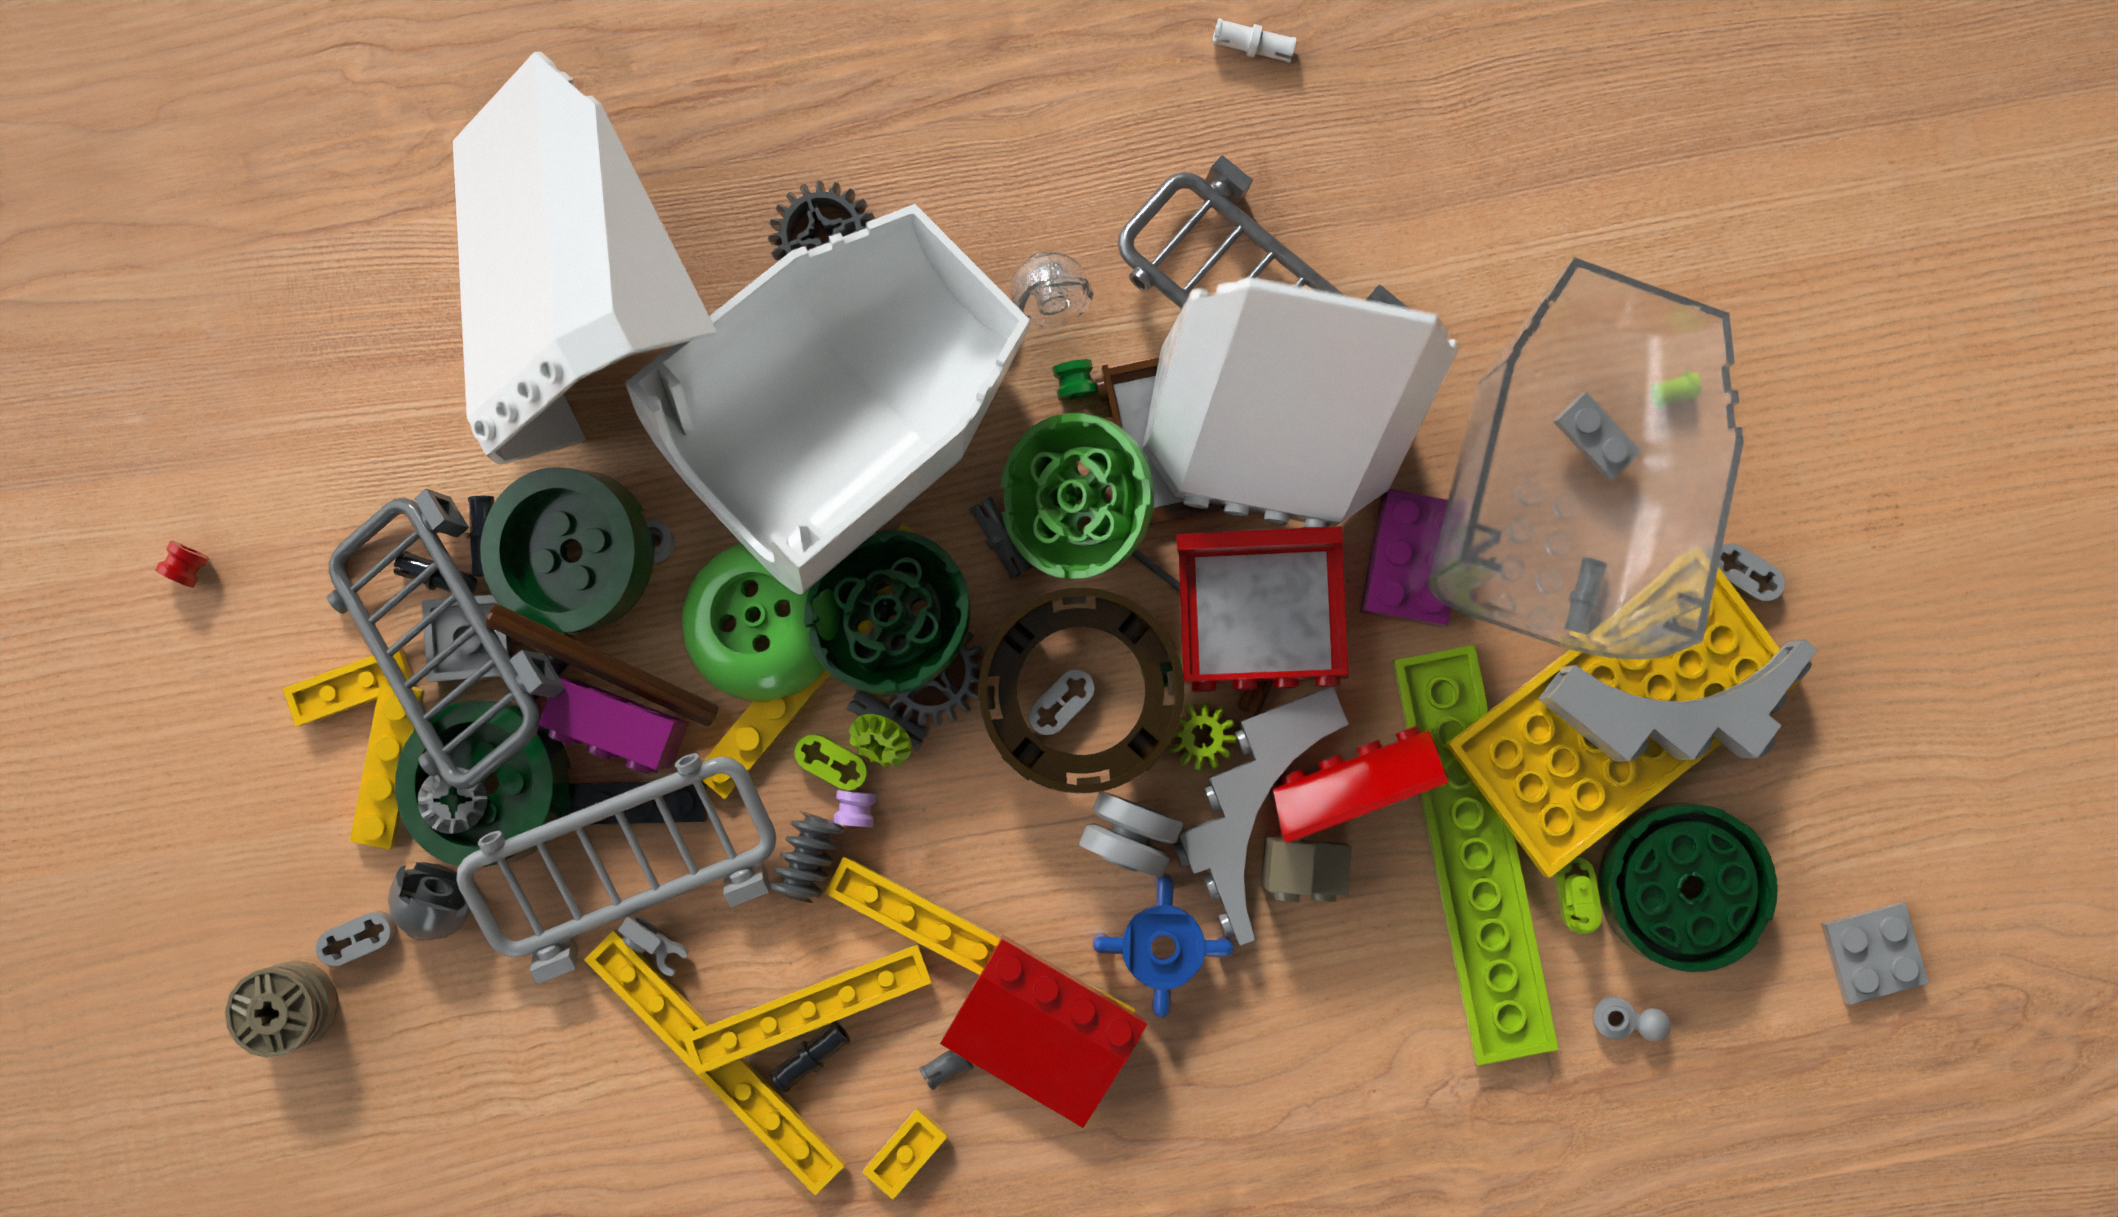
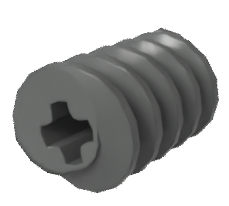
(807, 857)

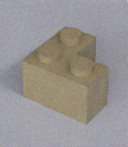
(1305, 869)

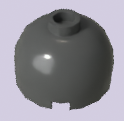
(427, 902)

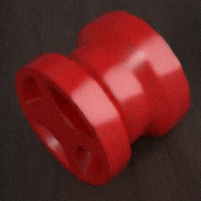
(182, 564)

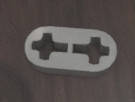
(1757, 567)
(1069, 709)
(353, 931)

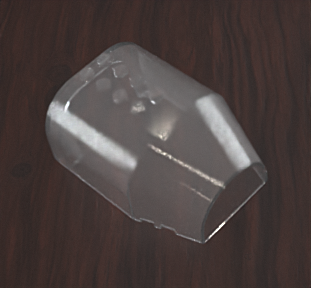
(1539, 531)

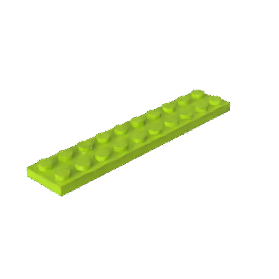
(1477, 870)

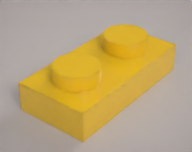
(905, 1153)

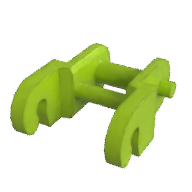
(1580, 902)

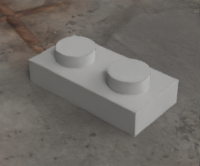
(1596, 436)

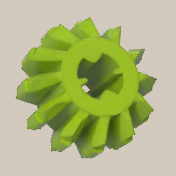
(1214, 733)

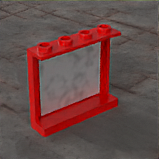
(1263, 608)

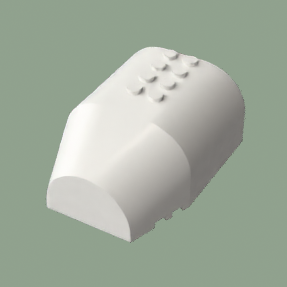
(833, 390)

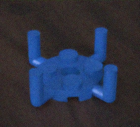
(1160, 920)

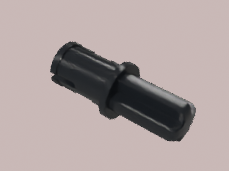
(478, 510)
(412, 565)

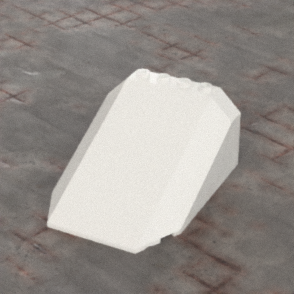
(555, 261)
(1291, 399)

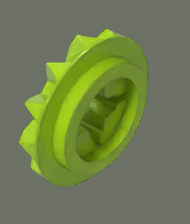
(892, 742)

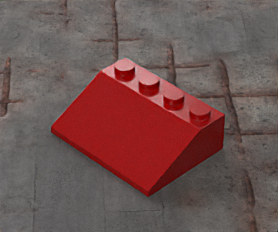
(1359, 784)
(1044, 1031)

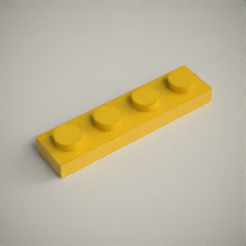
(376, 807)

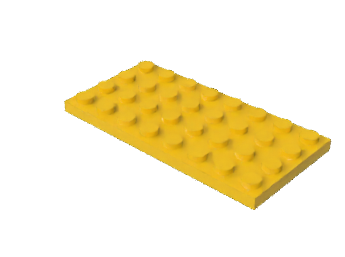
(1561, 788)

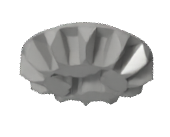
(438, 814)

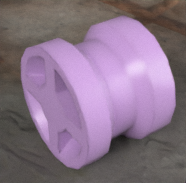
(855, 808)

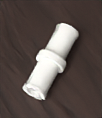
(1254, 40)

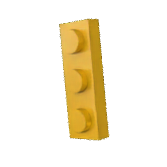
(338, 689)

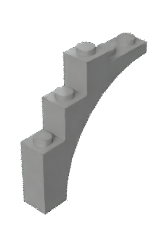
(1735, 716)
(1221, 843)

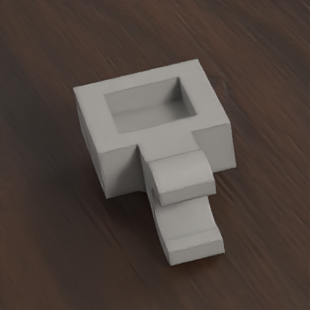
(643, 936)

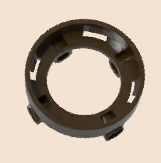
(1112, 615)

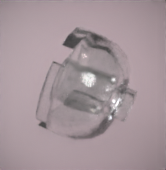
(1050, 288)

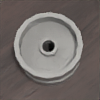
(1129, 837)

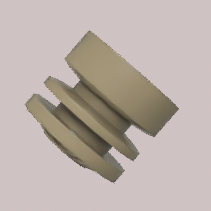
(304, 1002)

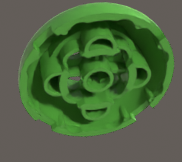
(1050, 497)
(730, 658)

